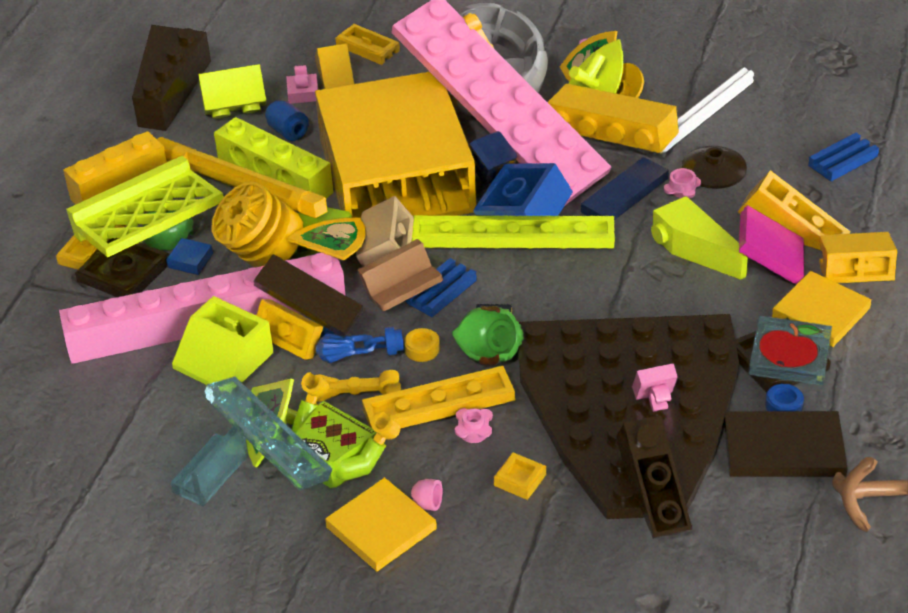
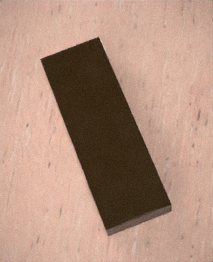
(308, 295)

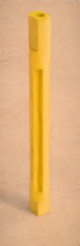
(234, 175)

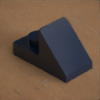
(490, 155)

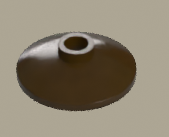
(716, 166)

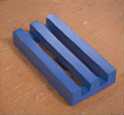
(840, 154)
(449, 273)

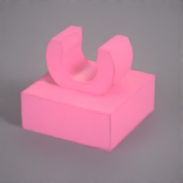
(302, 86)
(656, 385)

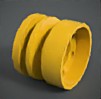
(255, 224)

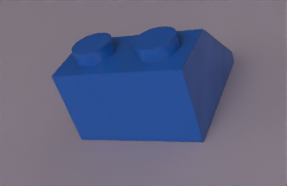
(525, 191)

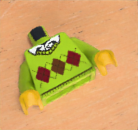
(337, 437)

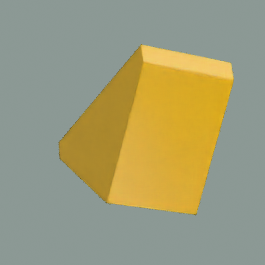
(334, 66)

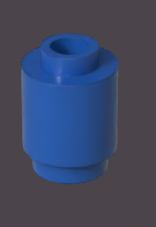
(287, 120)

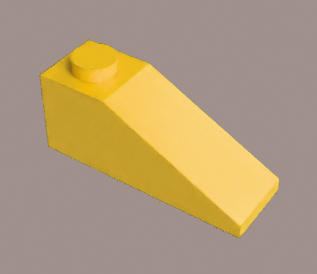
(792, 210)

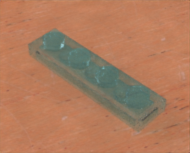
(267, 433)

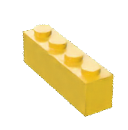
(617, 117)

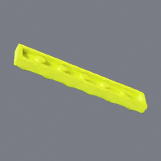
(514, 231)

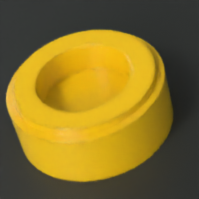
(421, 345)

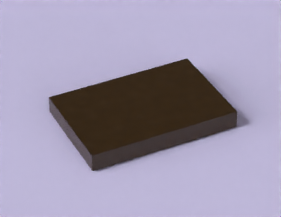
(784, 444)

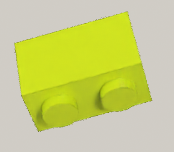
(232, 91)

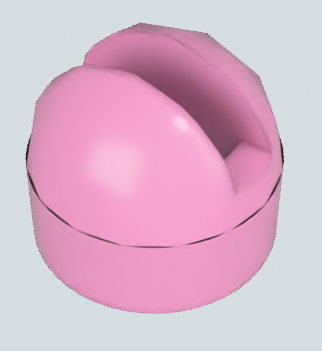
(428, 494)

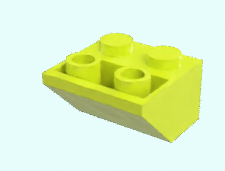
(222, 343)

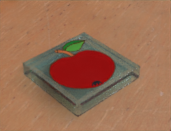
(790, 350)

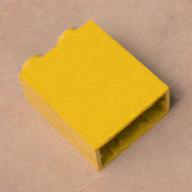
(396, 142)

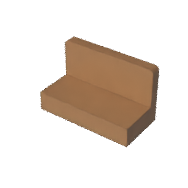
(399, 275)

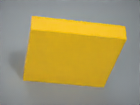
(824, 303)
(380, 524)

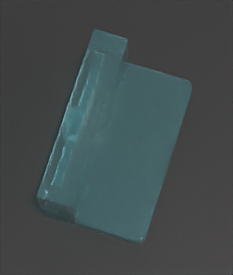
(211, 467)

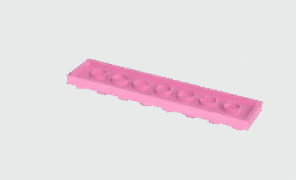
(497, 93)

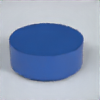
(784, 398)

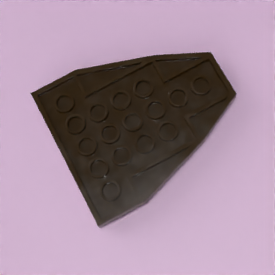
(583, 393)

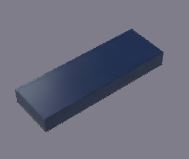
(625, 189)

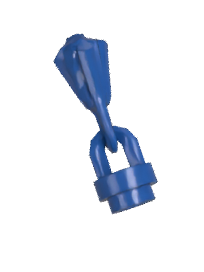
(335, 347)

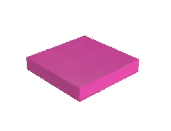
(771, 245)

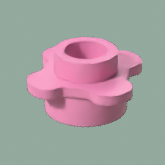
(682, 183)
(473, 424)

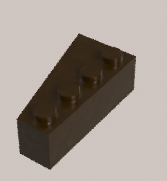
(168, 74)

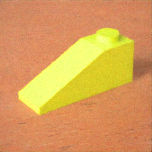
(696, 237)

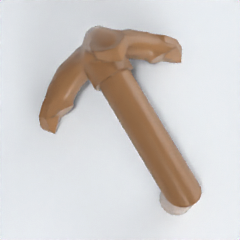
(854, 488)

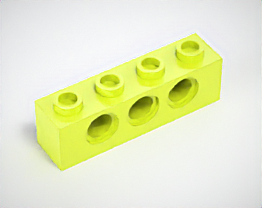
(273, 157)

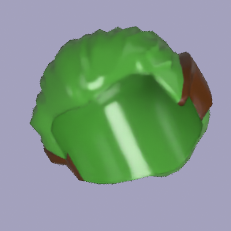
(489, 335)

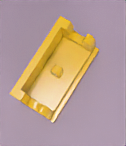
(858, 257)

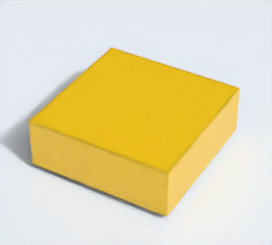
(520, 476)

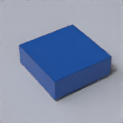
(189, 256)

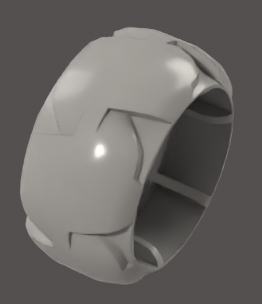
(516, 34)

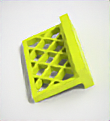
(127, 202)

